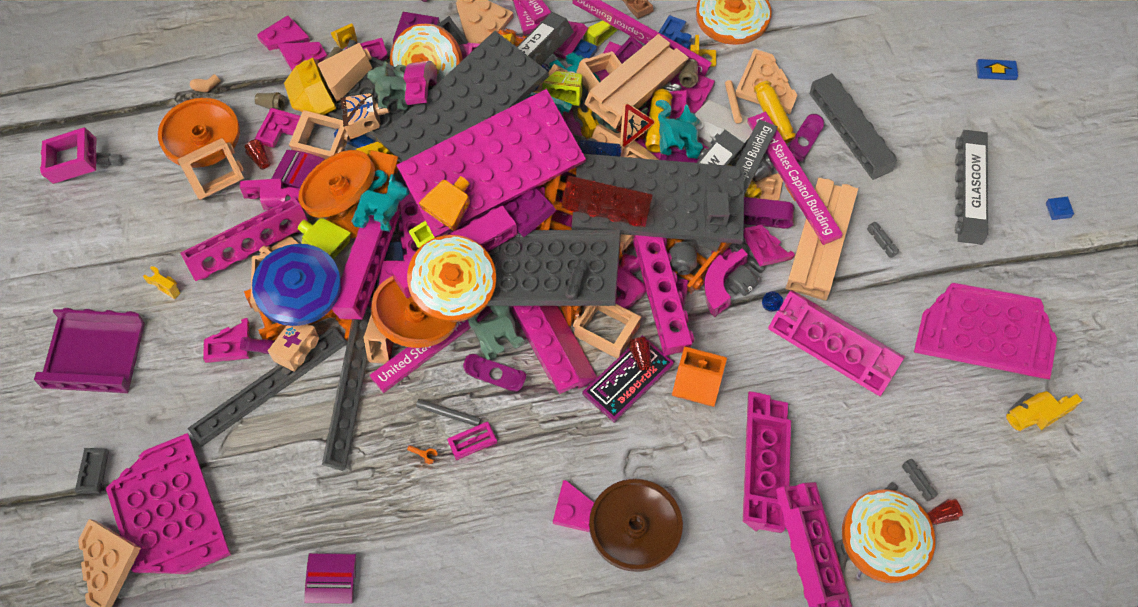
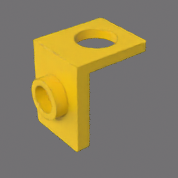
(344, 35)
(695, 48)

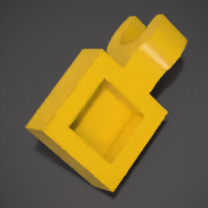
(589, 123)
(165, 285)

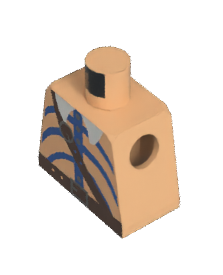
(361, 114)

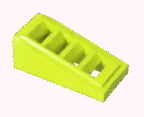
(599, 33)

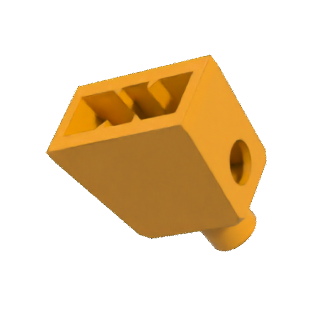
(447, 202)

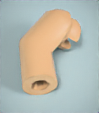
(204, 85)

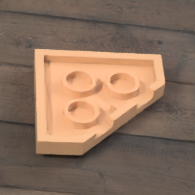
(481, 18)
(761, 68)
(105, 563)

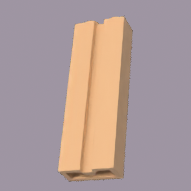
(636, 80)
(814, 262)

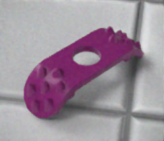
(809, 130)
(480, 369)

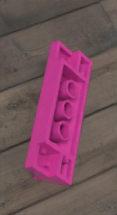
(836, 343)
(555, 346)
(765, 461)
(813, 546)

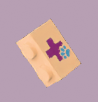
(293, 345)

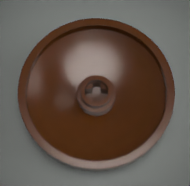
(635, 525)

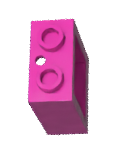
(82, 165)

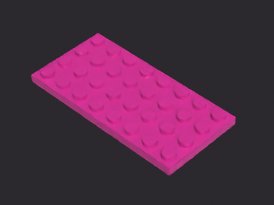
(497, 158)

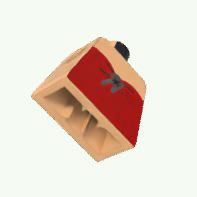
(377, 352)

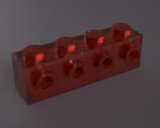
(606, 201)

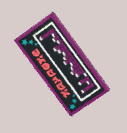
(624, 384)

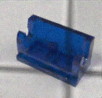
(600, 148)

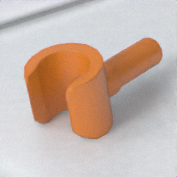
(422, 453)

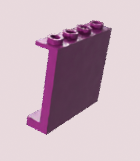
(92, 351)

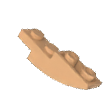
(632, 150)

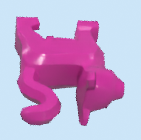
(627, 284)

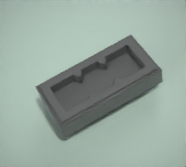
(92, 471)

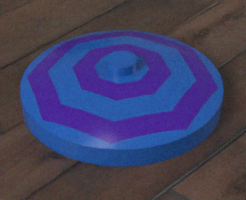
(296, 284)

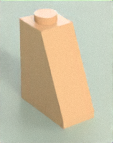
(345, 69)

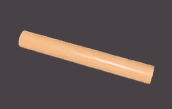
(733, 101)

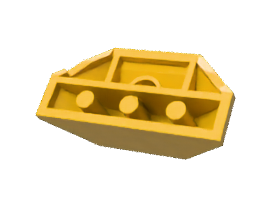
(309, 89)

